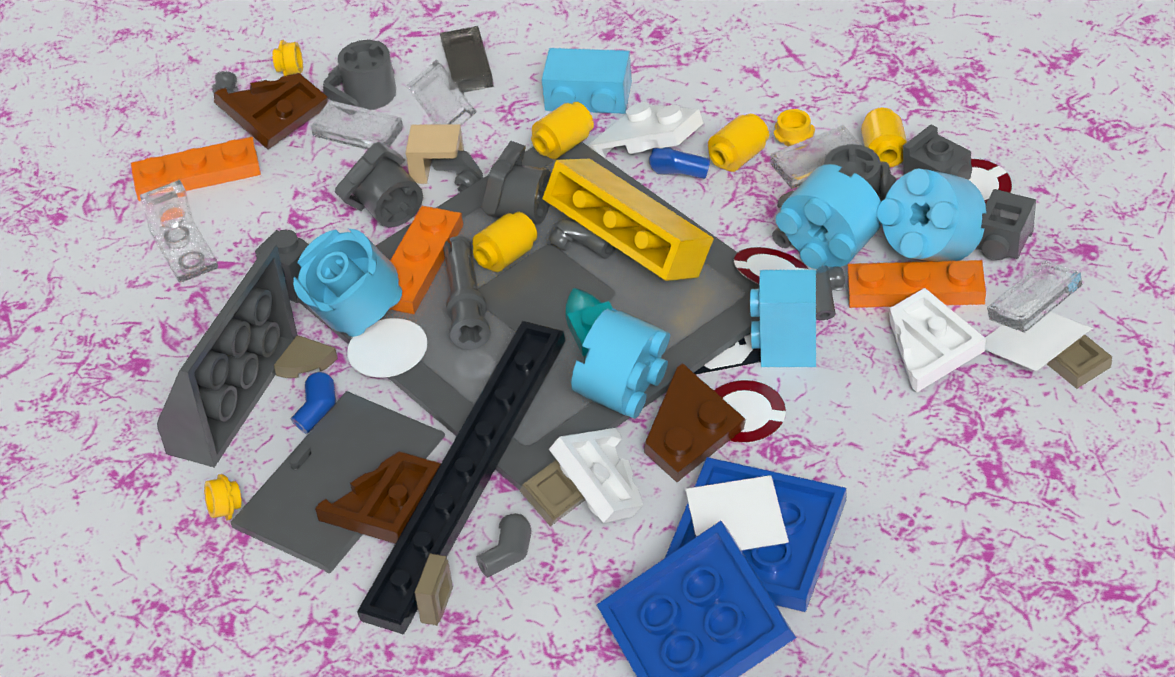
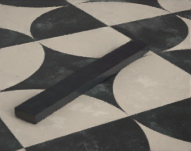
(462, 474)

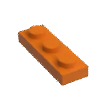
(198, 166)
(422, 254)
(893, 282)

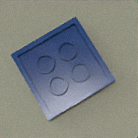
(810, 520)
(697, 613)

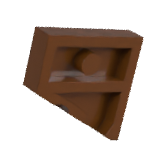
(273, 107)
(690, 425)
(382, 498)

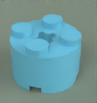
(933, 216)
(830, 217)
(347, 281)
(621, 362)

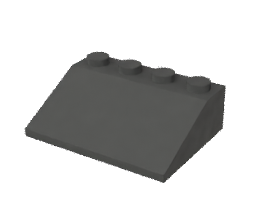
(229, 366)

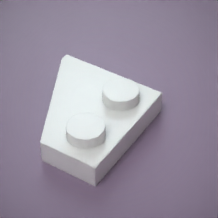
(648, 128)
(932, 338)
(598, 473)

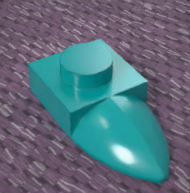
(581, 313)

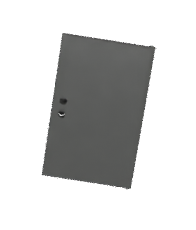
(336, 451)

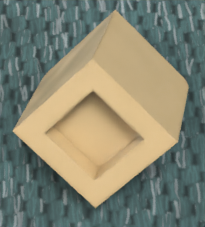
(429, 143)

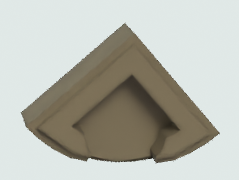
(304, 356)

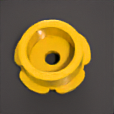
(288, 58)
(793, 127)
(222, 497)

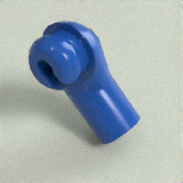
(670, 161)
(319, 400)

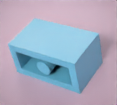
(587, 76)
(786, 318)

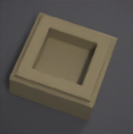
(1081, 362)
(552, 493)
(434, 589)

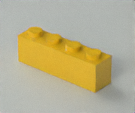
(628, 219)

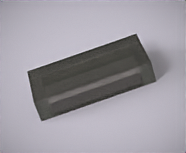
(467, 59)

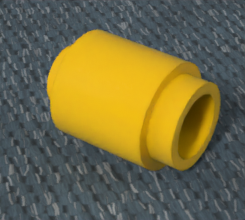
(562, 129)
(885, 135)
(738, 142)
(504, 241)

